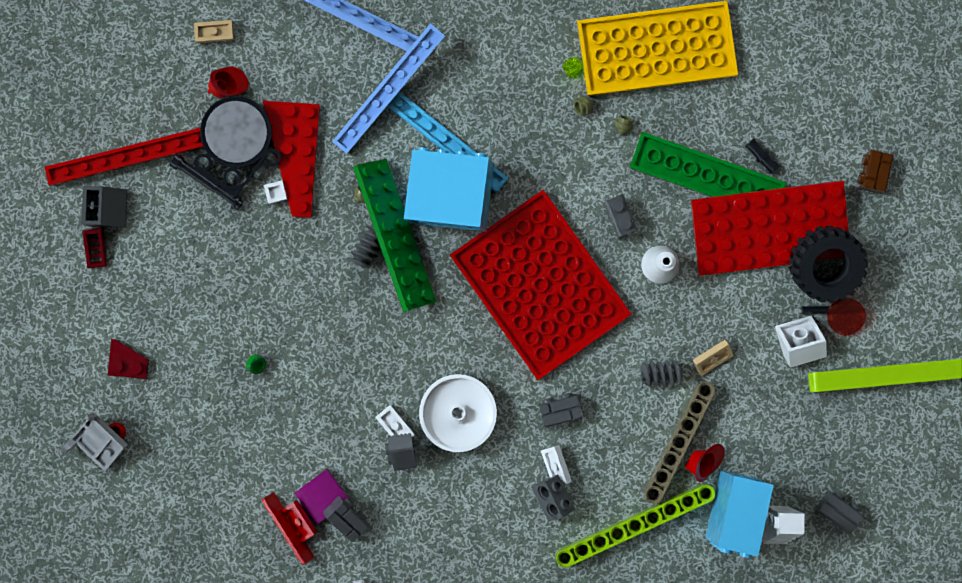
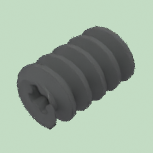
(366, 249)
(658, 373)

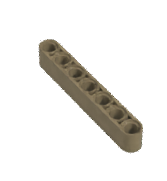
(686, 435)

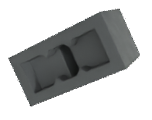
(553, 498)

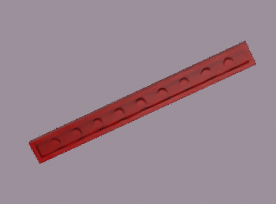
(123, 157)

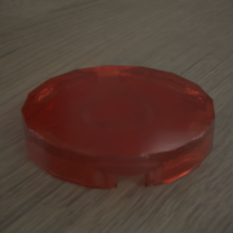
(846, 316)

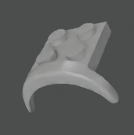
(97, 442)

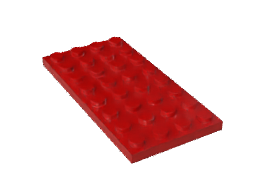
(763, 225)

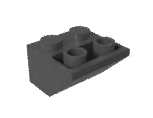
(104, 207)

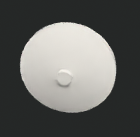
(458, 413)

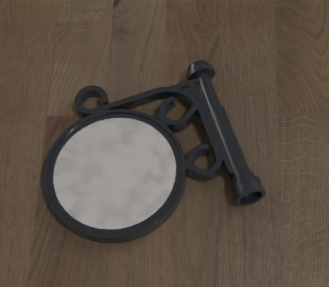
(235, 135)

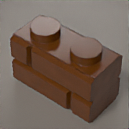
(875, 171)

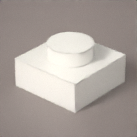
(275, 192)

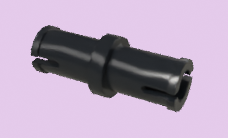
(762, 156)

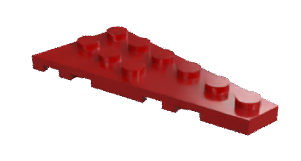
(296, 139)

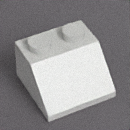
(801, 341)

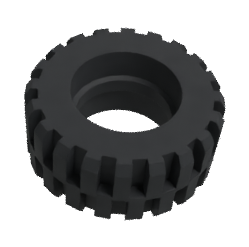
(847, 277)

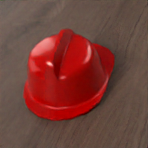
(227, 82)
(705, 462)

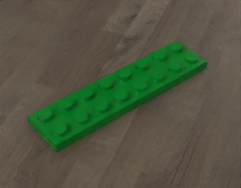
(695, 169)
(394, 235)

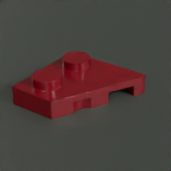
(126, 362)

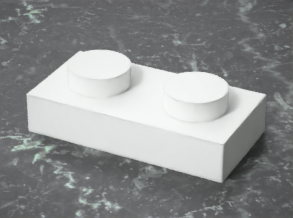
(393, 422)
(556, 464)

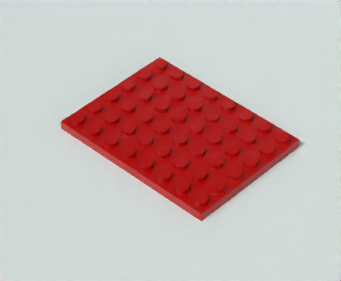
(540, 284)

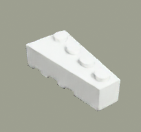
(783, 525)

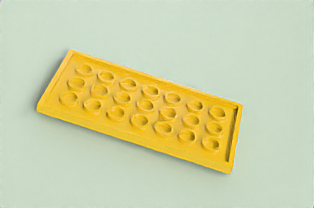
(657, 48)

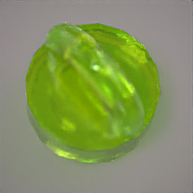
(572, 67)

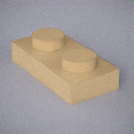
(213, 31)
(713, 357)

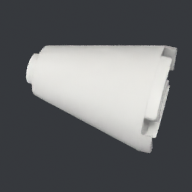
(655, 269)

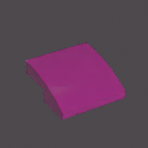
(320, 494)

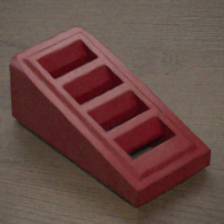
(102, 247)

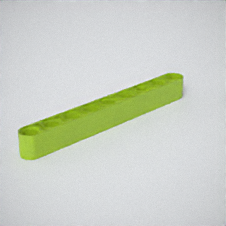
(885, 375)
(645, 525)

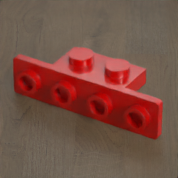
(293, 524)

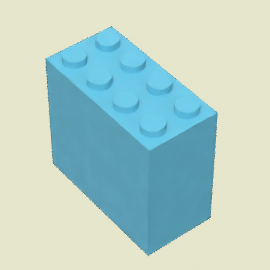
(449, 189)
(739, 514)

